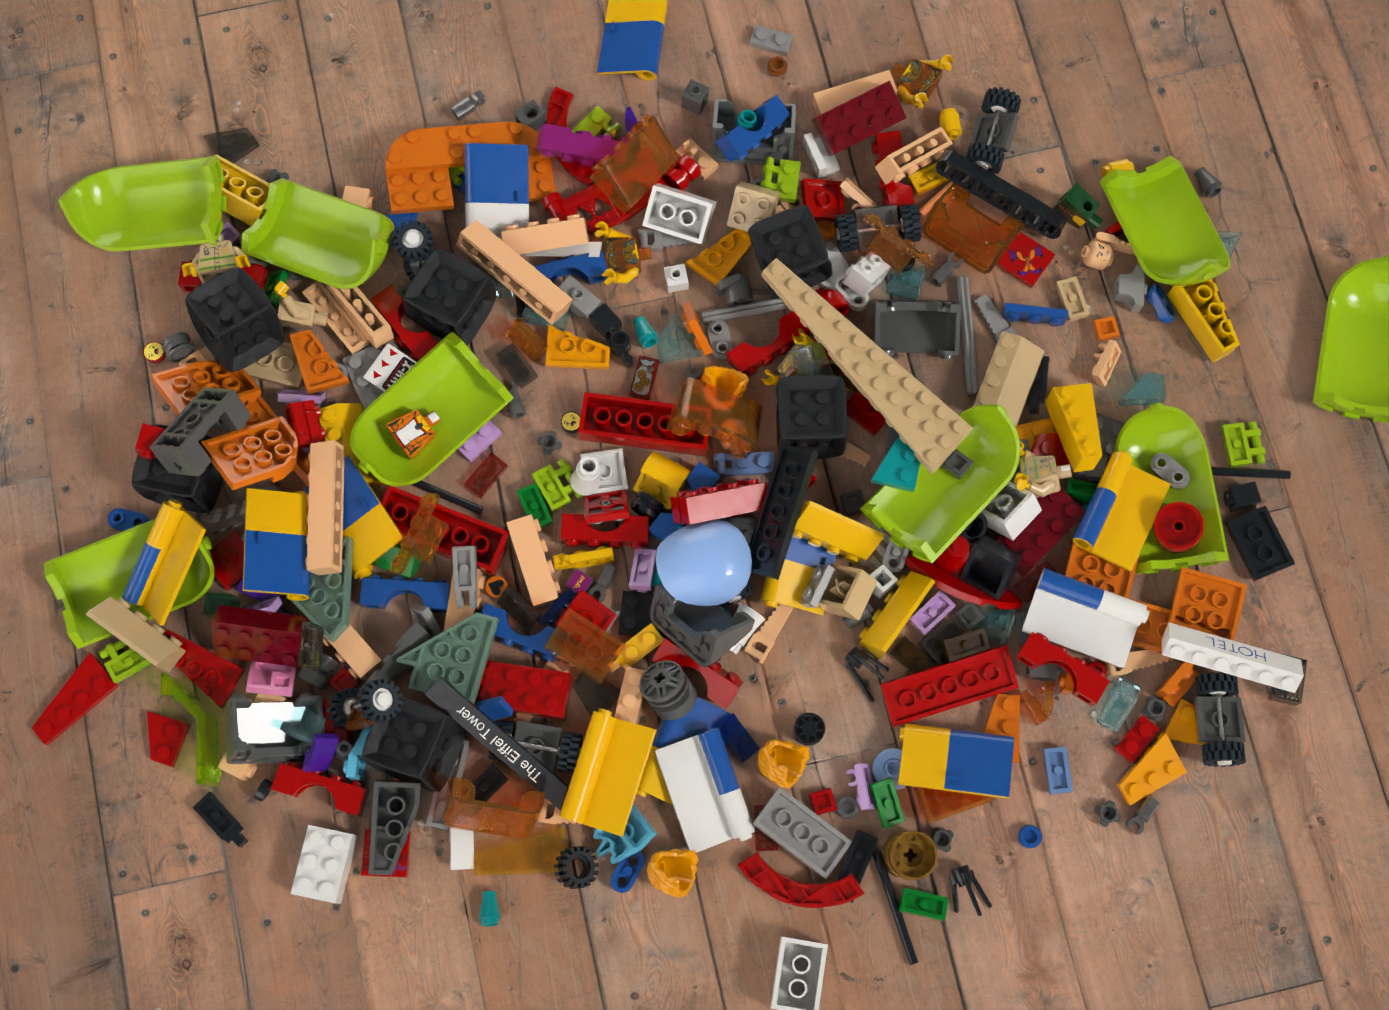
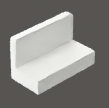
(818, 156)

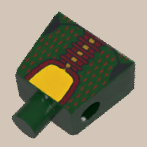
(1079, 207)

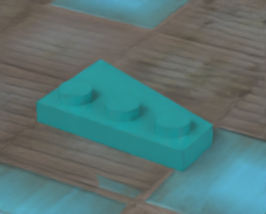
(898, 468)

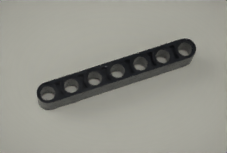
(991, 193)

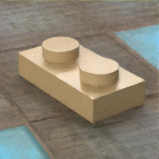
(1072, 298)

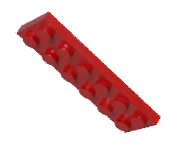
(949, 685)

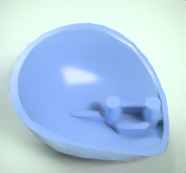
(704, 563)

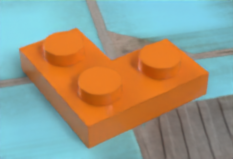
(693, 325)

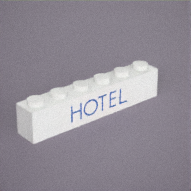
(1232, 657)

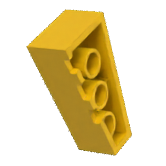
(1076, 424)

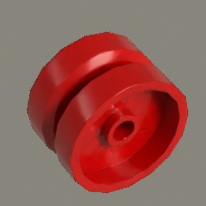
(1178, 540)

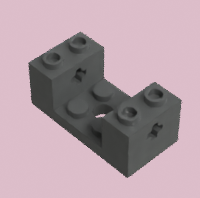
(179, 445)

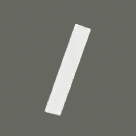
(592, 248)

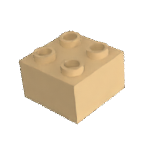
(751, 205)
(847, 592)

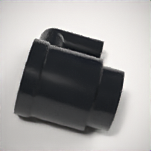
(621, 346)

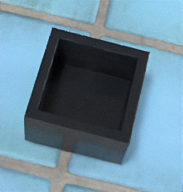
(991, 567)

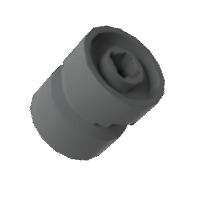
(319, 678)

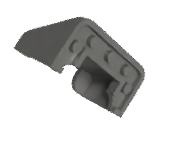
(777, 146)
(917, 326)
(699, 631)
(256, 733)

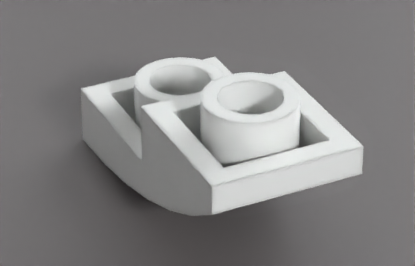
(461, 849)

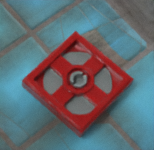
(606, 507)

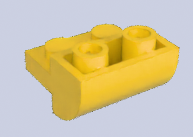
(662, 478)

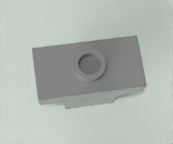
(1131, 289)
(583, 300)

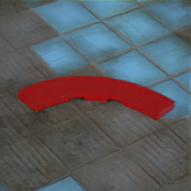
(557, 115)
(959, 588)
(797, 892)

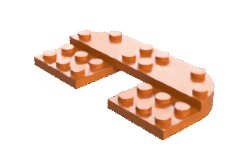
(421, 158)
(242, 457)
(1198, 602)

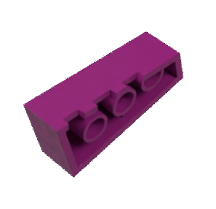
(576, 146)

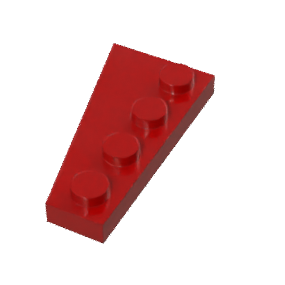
(209, 672)
(77, 697)

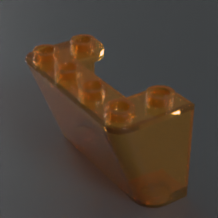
(635, 164)
(716, 414)

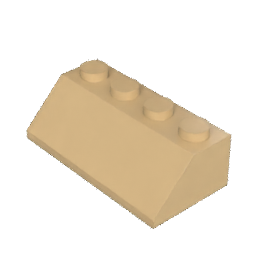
(1010, 375)
(137, 633)

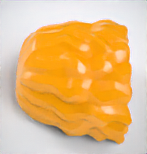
(726, 379)
(783, 762)
(673, 871)

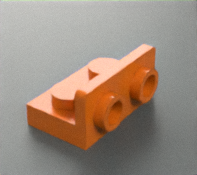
(1177, 683)

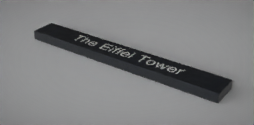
(498, 741)

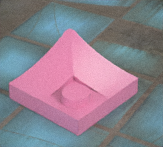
(270, 679)

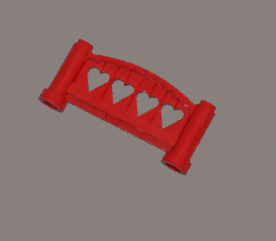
(586, 201)

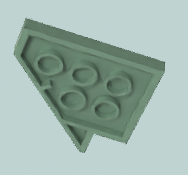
(330, 597)
(455, 655)

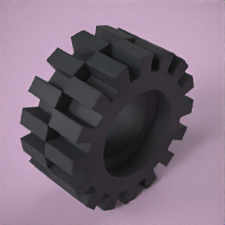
(564, 870)

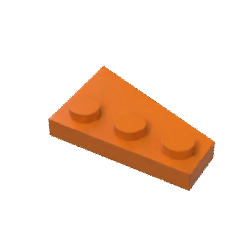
(315, 364)
(1005, 719)

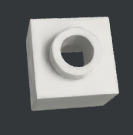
(676, 283)
(885, 581)

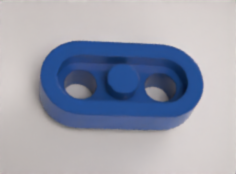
(1159, 300)
(128, 519)
(628, 871)

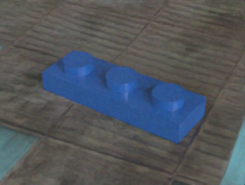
(1034, 314)

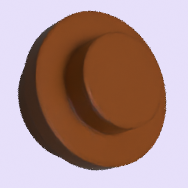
(777, 66)

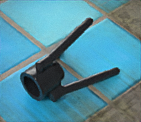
(857, 659)
(964, 877)

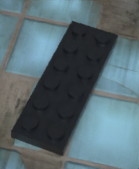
(780, 510)

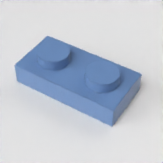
(1057, 770)

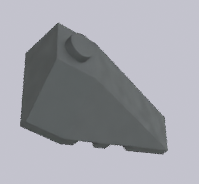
(393, 670)
(392, 817)

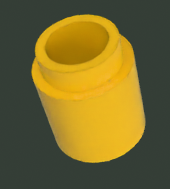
(950, 122)
(1123, 164)

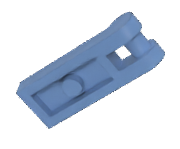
(755, 464)

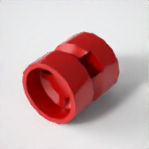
(685, 171)

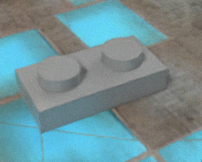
(771, 40)
(814, 591)

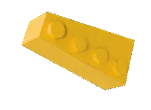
(1206, 318)

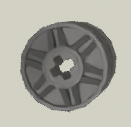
(668, 690)

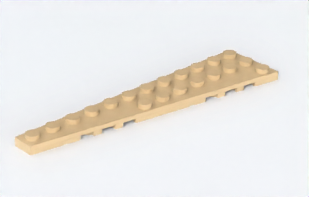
(906, 403)

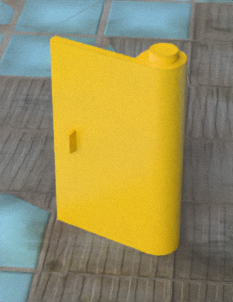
(607, 773)

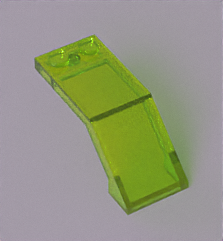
(206, 731)

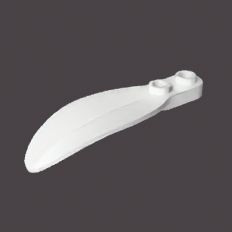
(836, 281)

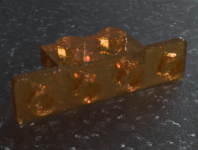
(893, 248)
(422, 536)

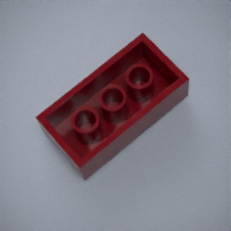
(859, 118)
(1045, 530)
(257, 635)

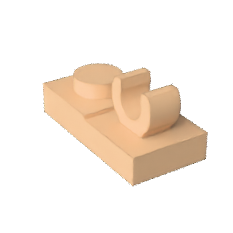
(704, 161)
(850, 190)
(1106, 362)

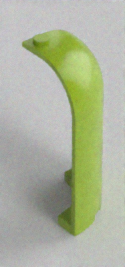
(149, 205)
(1166, 224)
(319, 235)
(1356, 344)
(443, 381)
(1176, 434)
(943, 504)
(103, 570)

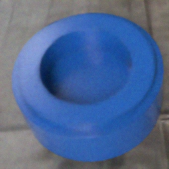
(1029, 836)

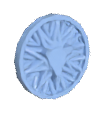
(888, 765)

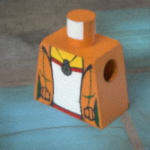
(413, 431)

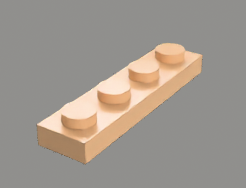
(337, 318)

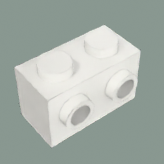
(866, 274)

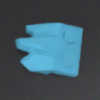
(355, 765)
(635, 838)

